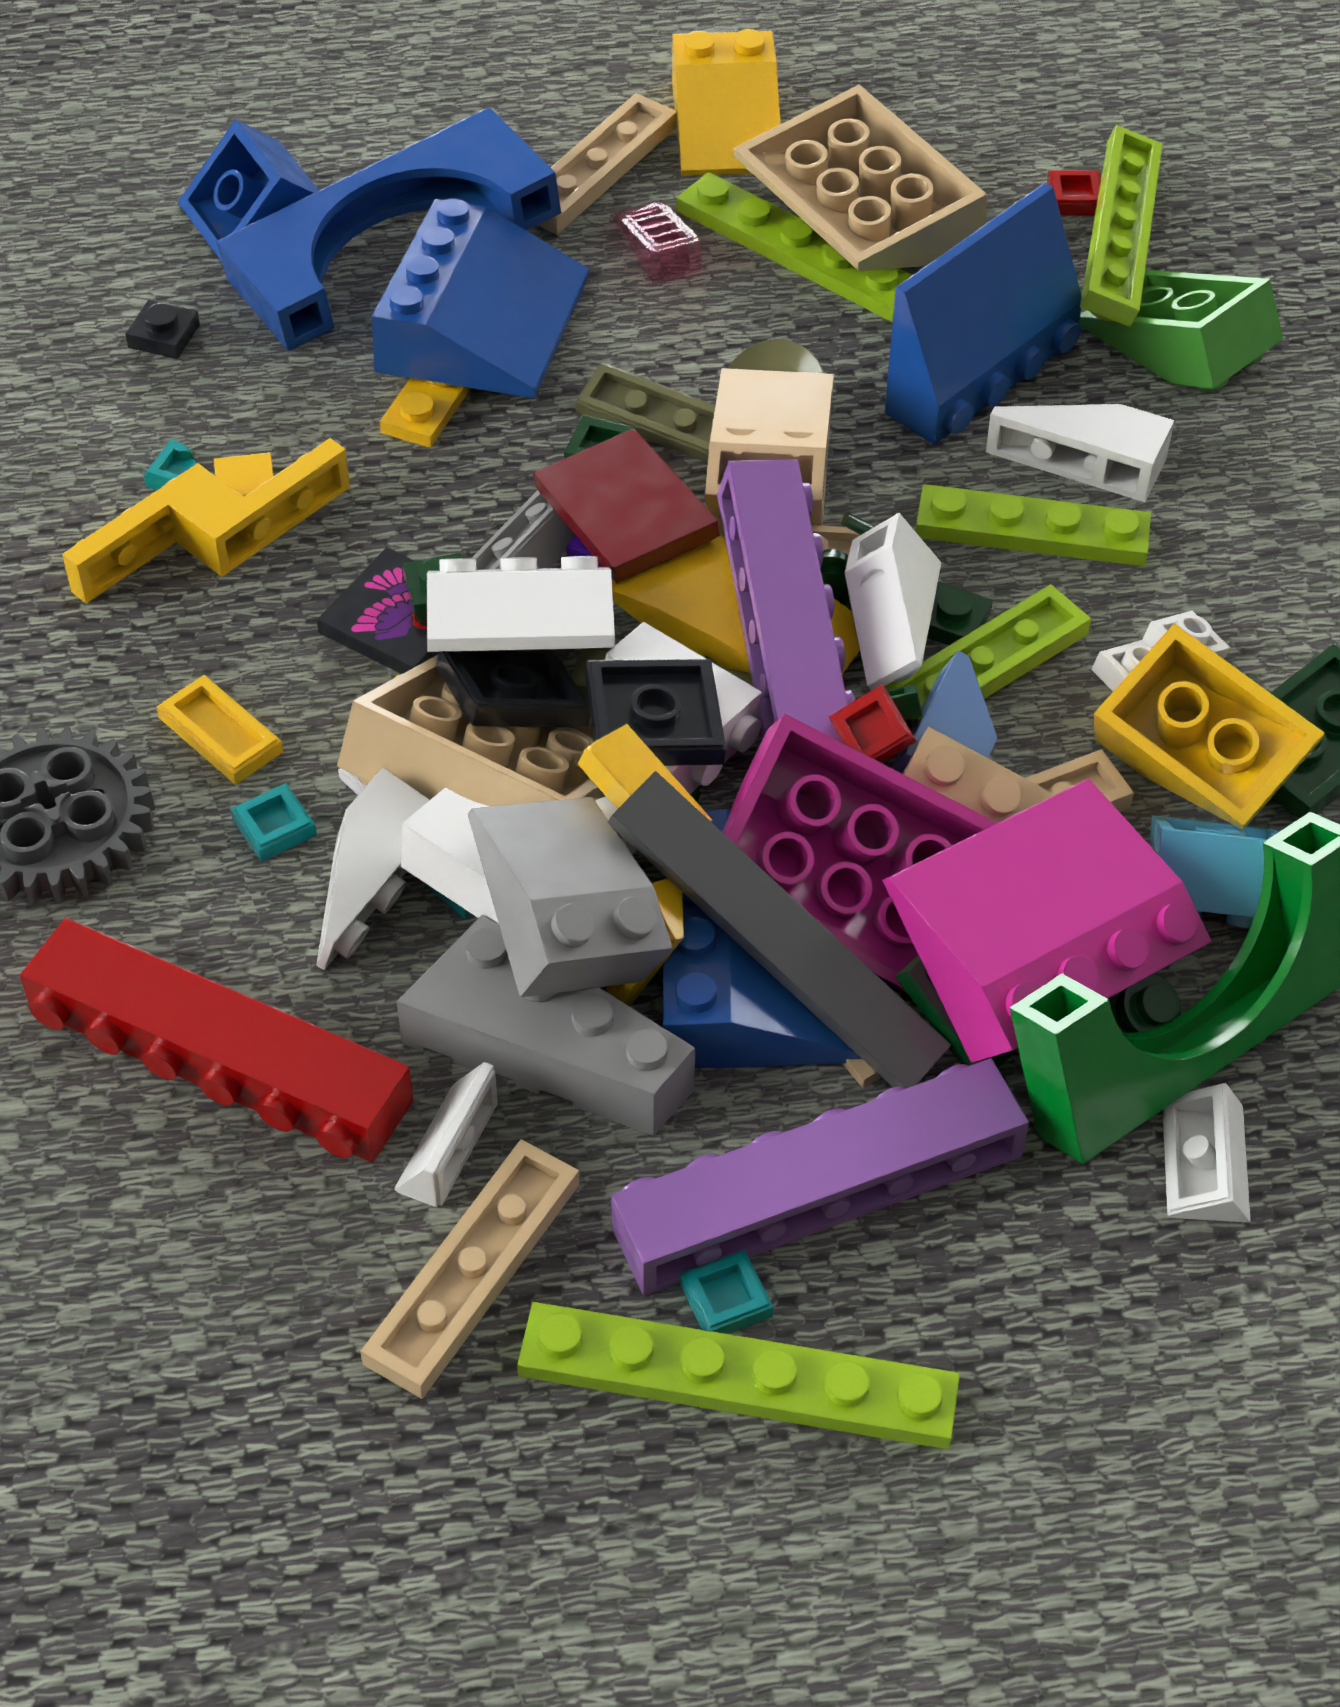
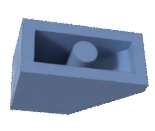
(954, 709)

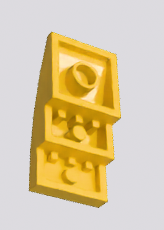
(698, 607)

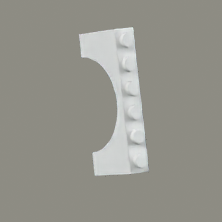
(439, 837)

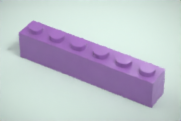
(782, 593)
(818, 1173)

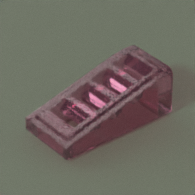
(660, 240)

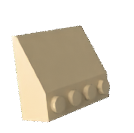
(867, 183)
(429, 744)

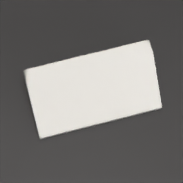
(450, 1137)
(1206, 1156)

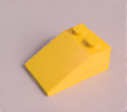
(722, 96)
(1204, 729)

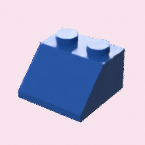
(242, 183)

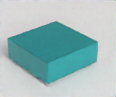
(273, 822)
(726, 1294)

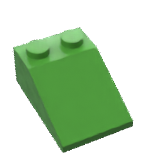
(1196, 327)

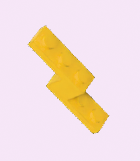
(206, 520)

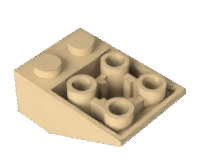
(772, 419)

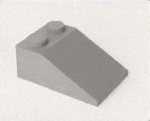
(568, 896)

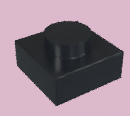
(162, 329)

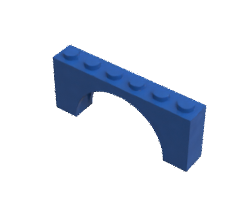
(285, 256)

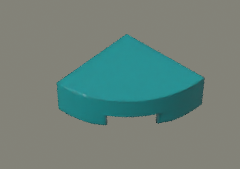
(169, 464)

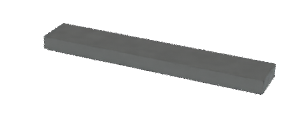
(778, 933)

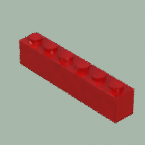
(218, 1040)

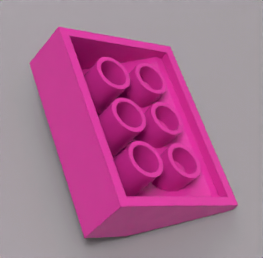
(835, 828)
(1039, 899)

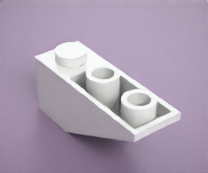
(892, 599)
(366, 863)

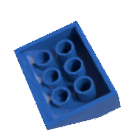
(476, 303)
(982, 318)
(733, 1005)

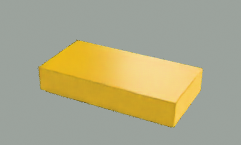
(220, 729)

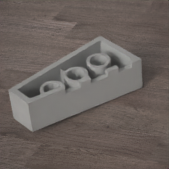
(560, 1043)

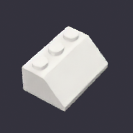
(520, 605)

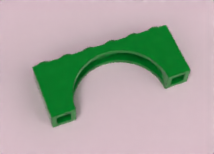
(1099, 1084)

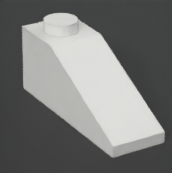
(1091, 444)

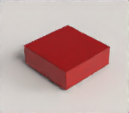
(1075, 191)
(873, 725)

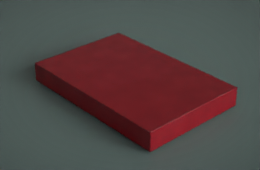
(626, 505)

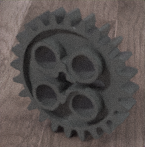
(69, 814)

